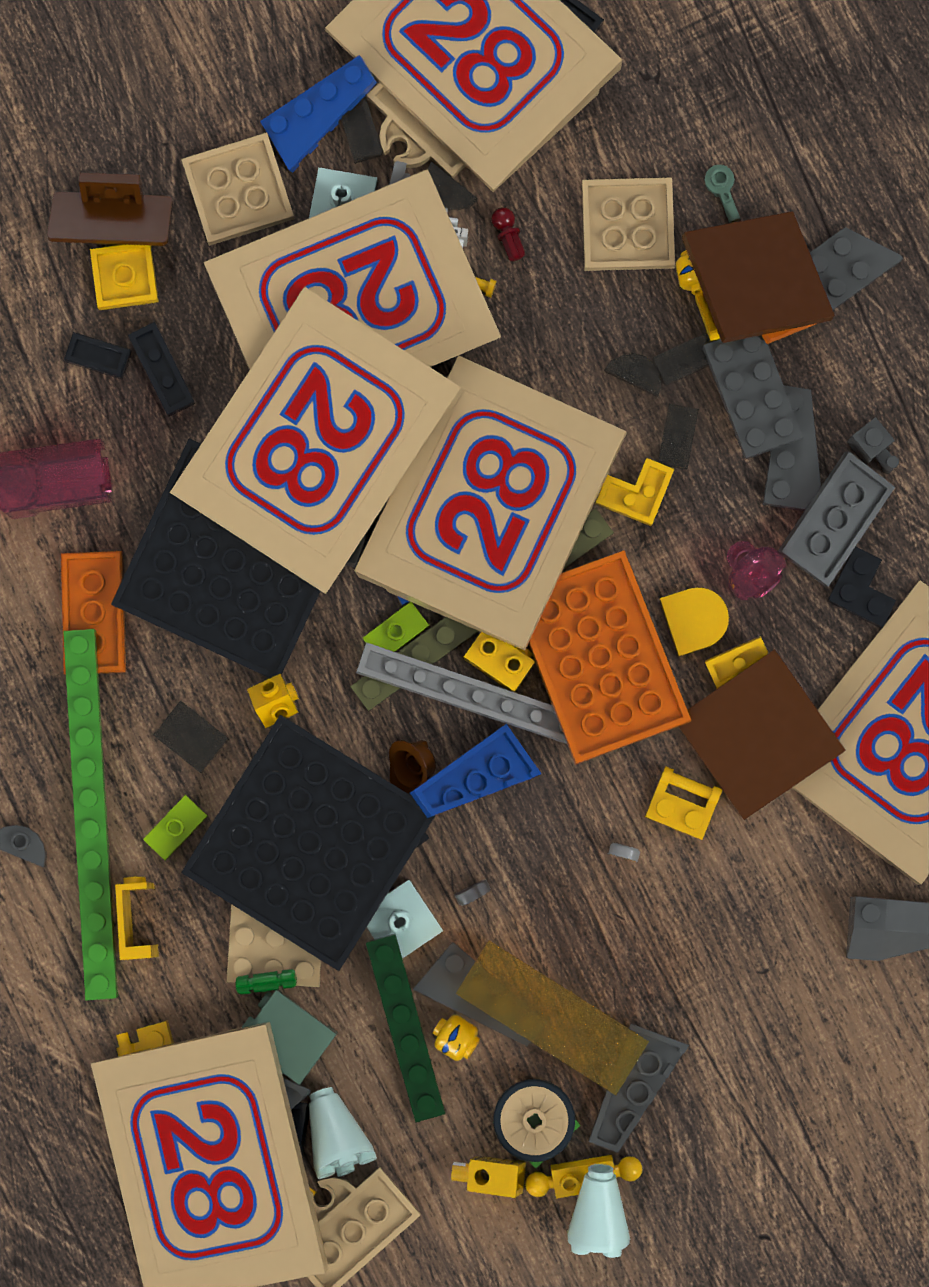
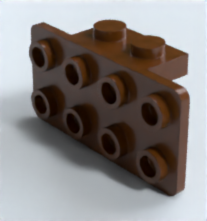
(110, 212)

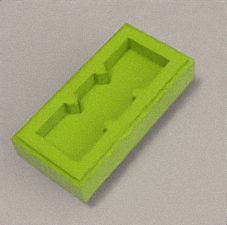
(398, 629)
(175, 827)

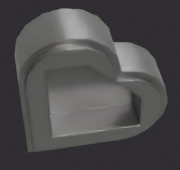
(472, 893)

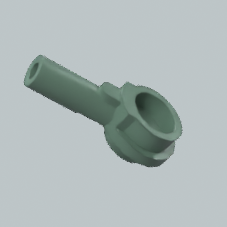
(719, 181)

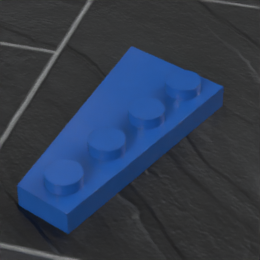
(314, 113)
(482, 770)

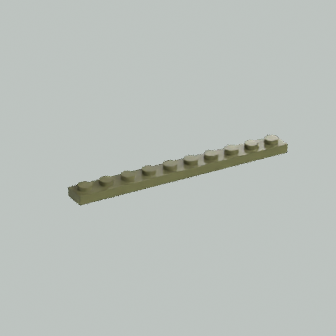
(450, 634)

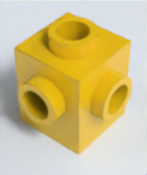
(273, 699)

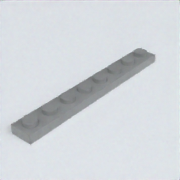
(460, 691)

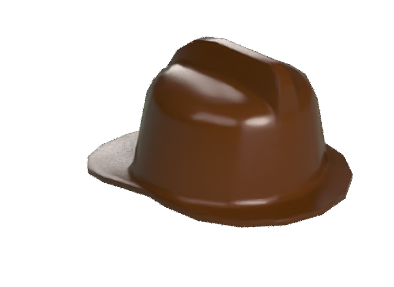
(410, 764)

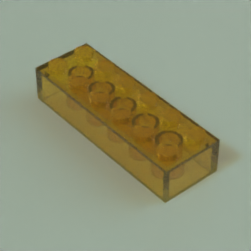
(552, 1017)

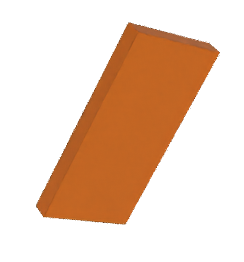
(87, 595)

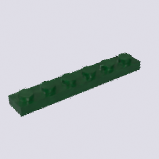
(405, 1028)

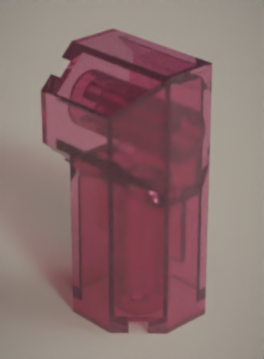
(54, 478)

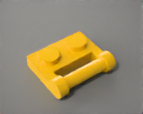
(680, 813)

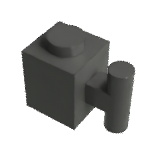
(872, 443)

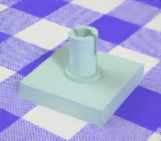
(337, 188)
(407, 916)

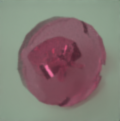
(756, 571)

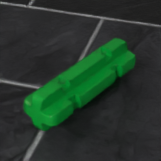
(266, 981)

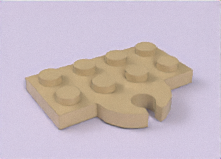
(404, 127)
(359, 1223)

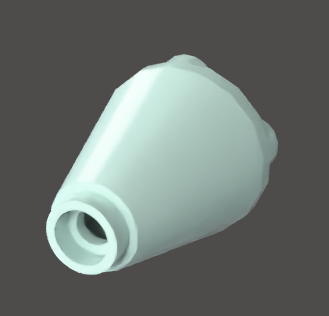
(336, 1136)
(599, 1215)

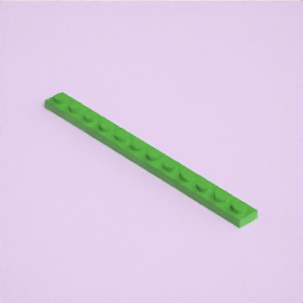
(90, 814)

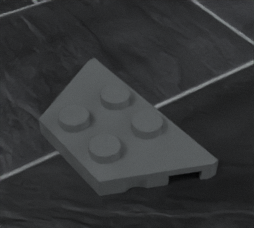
(850, 264)

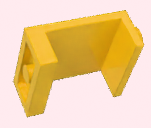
(124, 919)

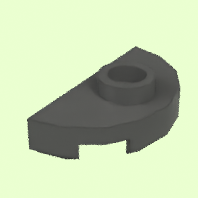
(23, 843)

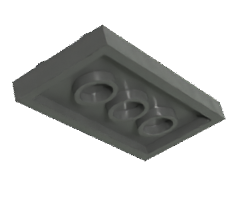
(753, 394)
(836, 519)

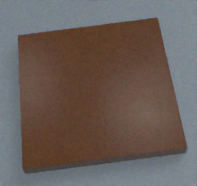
(757, 276)
(760, 734)

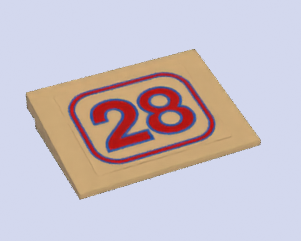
(481, 72)
(376, 258)
(315, 440)
(491, 505)
(883, 722)
(210, 1162)

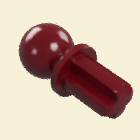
(503, 220)

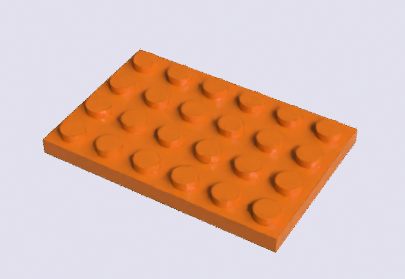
(604, 661)

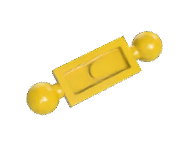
(569, 1176)

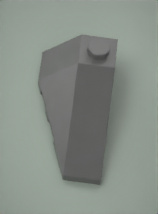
(886, 928)

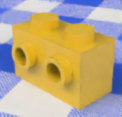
(500, 661)

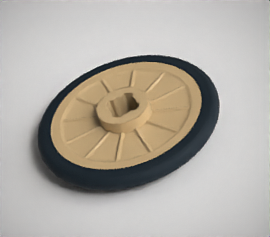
(547, 1137)

